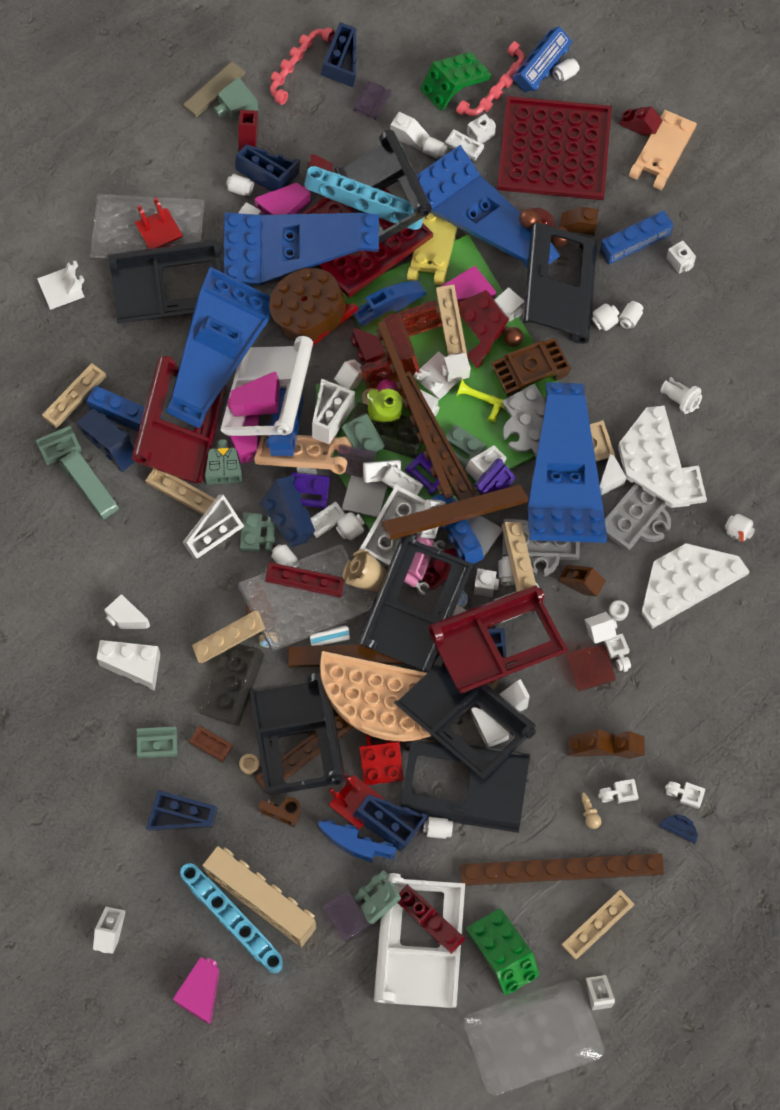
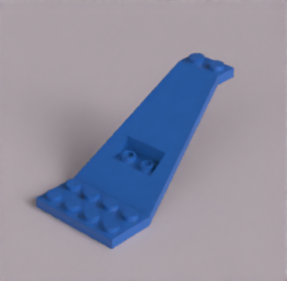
(459, 189)
(258, 243)
(219, 336)
(565, 482)

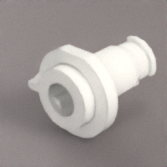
(687, 398)

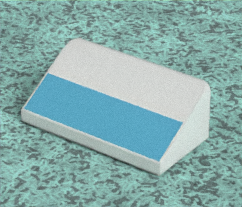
(330, 636)

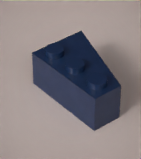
(341, 56)
(265, 168)
(287, 513)
(178, 813)
(389, 821)

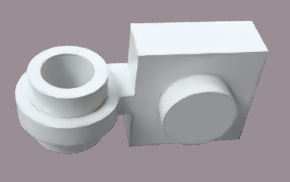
(617, 648)
(624, 791)
(690, 795)

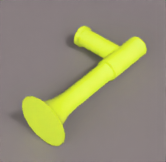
(497, 402)

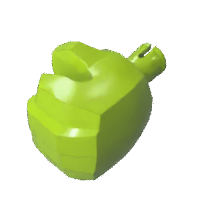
(385, 405)

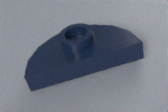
(681, 827)

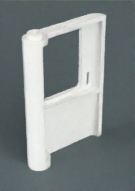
(291, 367)
(418, 973)

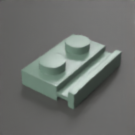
(363, 434)
(58, 445)
(157, 742)

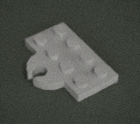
(526, 419)
(636, 518)
(546, 551)

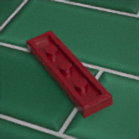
(304, 579)

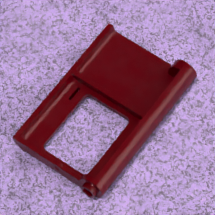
(170, 446)
(470, 650)

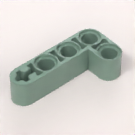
(89, 484)

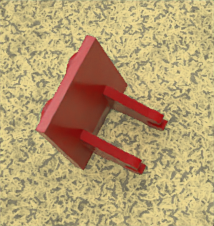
(158, 228)
(381, 762)
(350, 798)

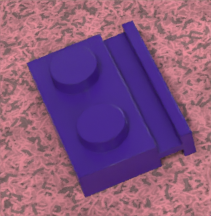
(495, 478)

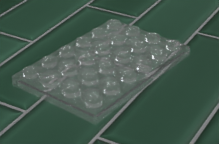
(115, 226)
(297, 613)

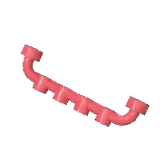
(296, 54)
(495, 92)

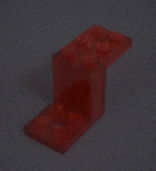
(400, 328)

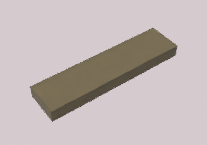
(209, 93)

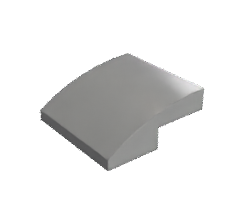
(364, 497)
(485, 531)

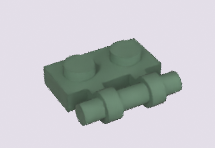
(251, 533)
(381, 901)

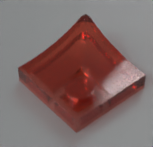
(590, 667)

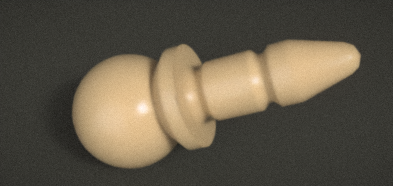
(592, 820)

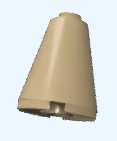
(364, 571)

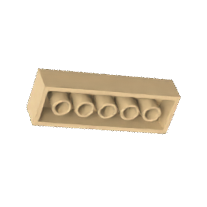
(260, 896)

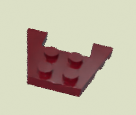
(485, 320)

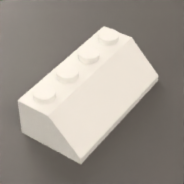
(398, 504)

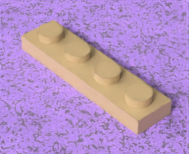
(451, 320)
(74, 395)
(180, 491)
(518, 555)
(228, 637)
(597, 925)

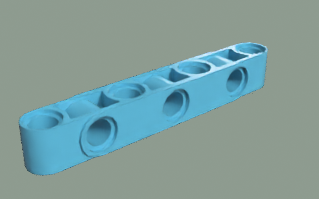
(359, 196)
(231, 918)

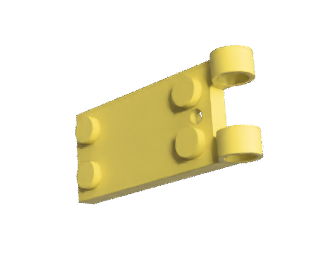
(435, 251)

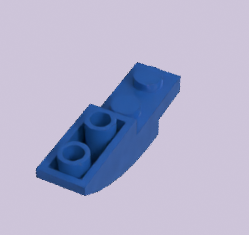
(388, 298)
(347, 840)

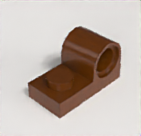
(270, 809)

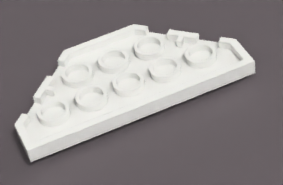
(652, 458)
(686, 579)

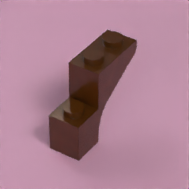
(603, 743)

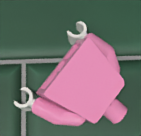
(420, 565)

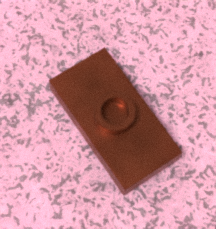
(211, 744)

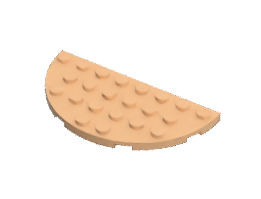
(366, 693)

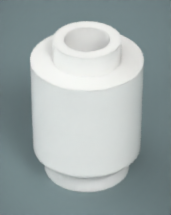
(565, 70)
(434, 148)
(239, 185)
(631, 315)
(283, 555)
(505, 572)
(438, 827)

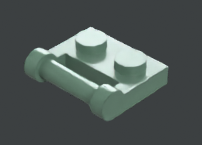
(465, 443)

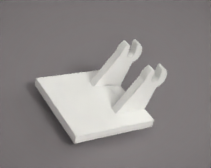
(61, 286)
(432, 378)

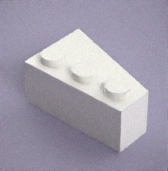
(331, 411)
(213, 528)
(130, 660)

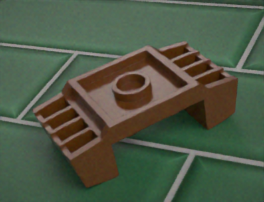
(531, 366)

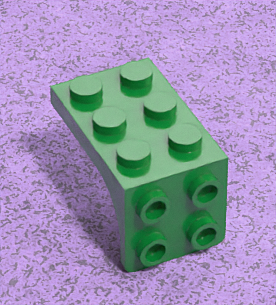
(450, 76)
(504, 951)

